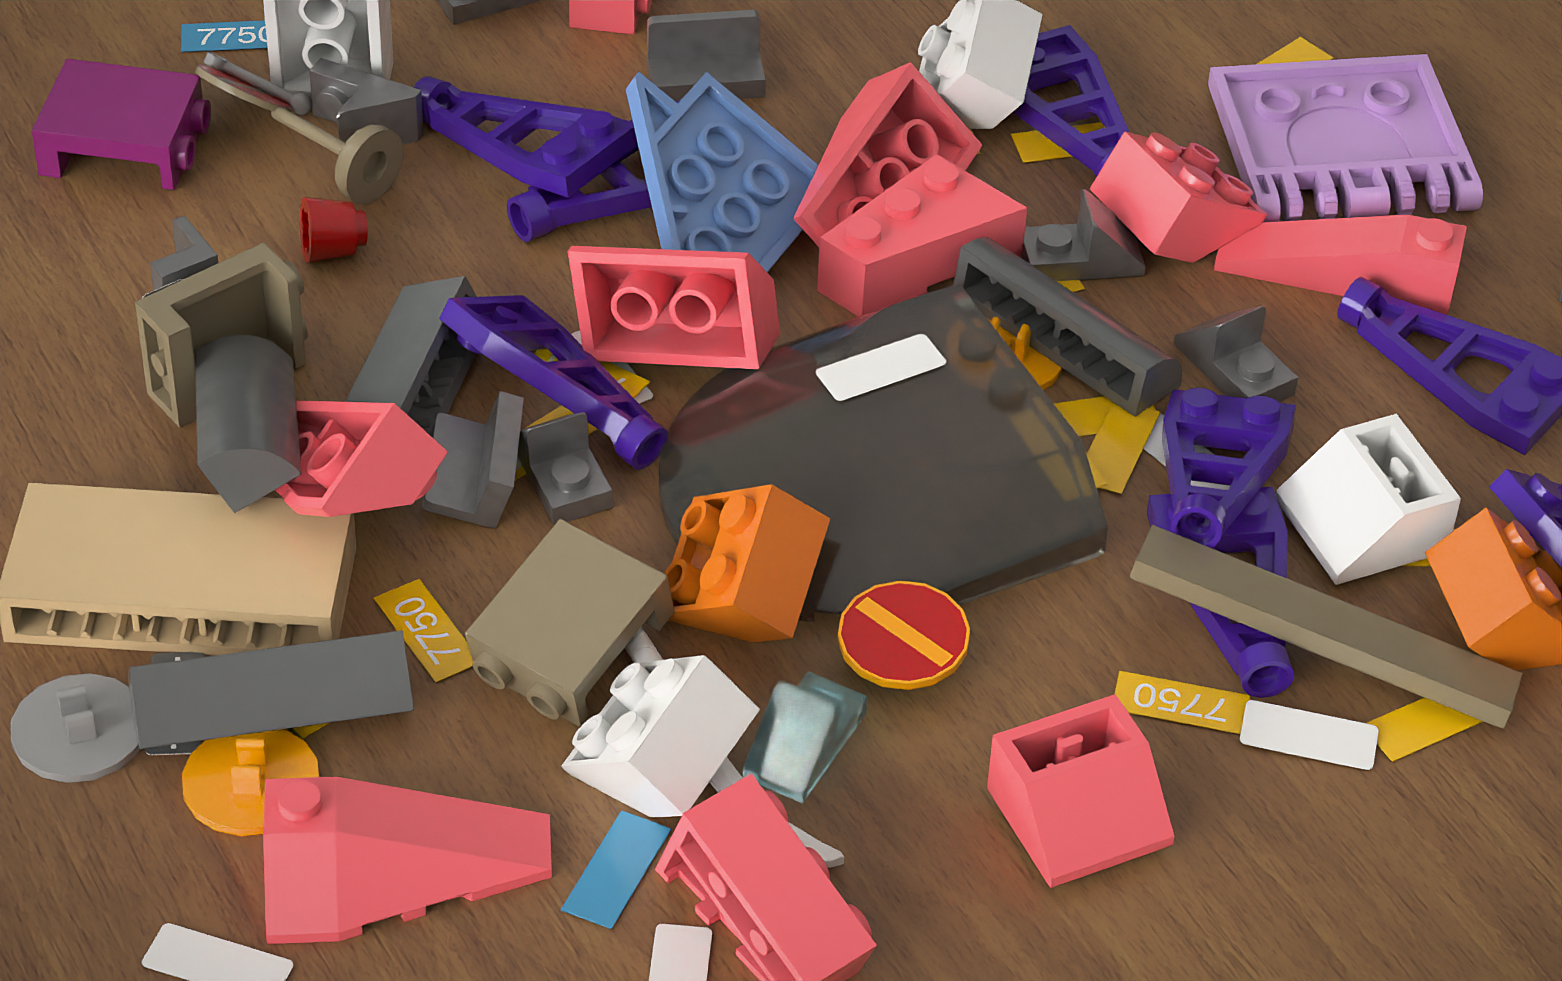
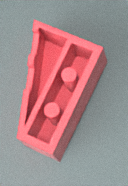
(914, 236)
(766, 888)

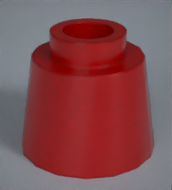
(330, 229)

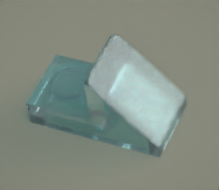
(803, 734)

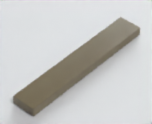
(1327, 626)

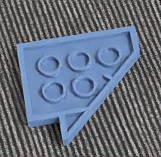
(717, 171)

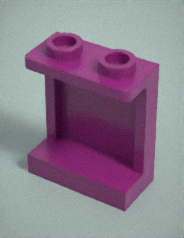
(121, 116)

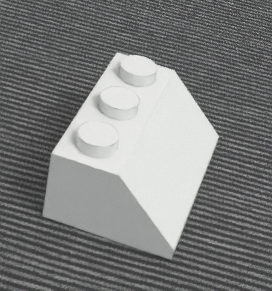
(337, 30)

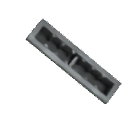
(1066, 327)
(417, 354)
(246, 418)
(270, 689)

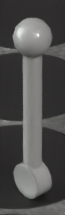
(300, 102)

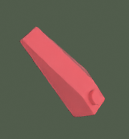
(878, 141)
(1401, 253)
(359, 459)
(372, 851)

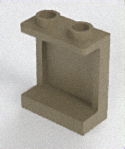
(239, 296)
(566, 620)

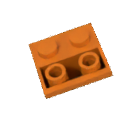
(745, 563)
(1502, 591)

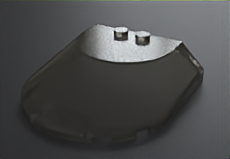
(925, 481)

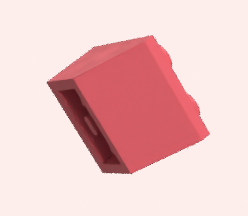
(1175, 196)
(1080, 790)

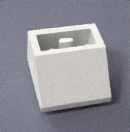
(981, 59)
(1369, 500)
(661, 734)

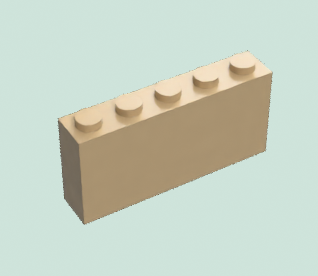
(172, 572)

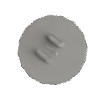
(75, 728)

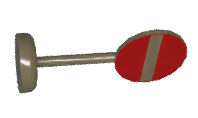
(364, 162)

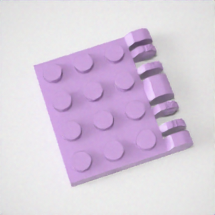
(1347, 129)

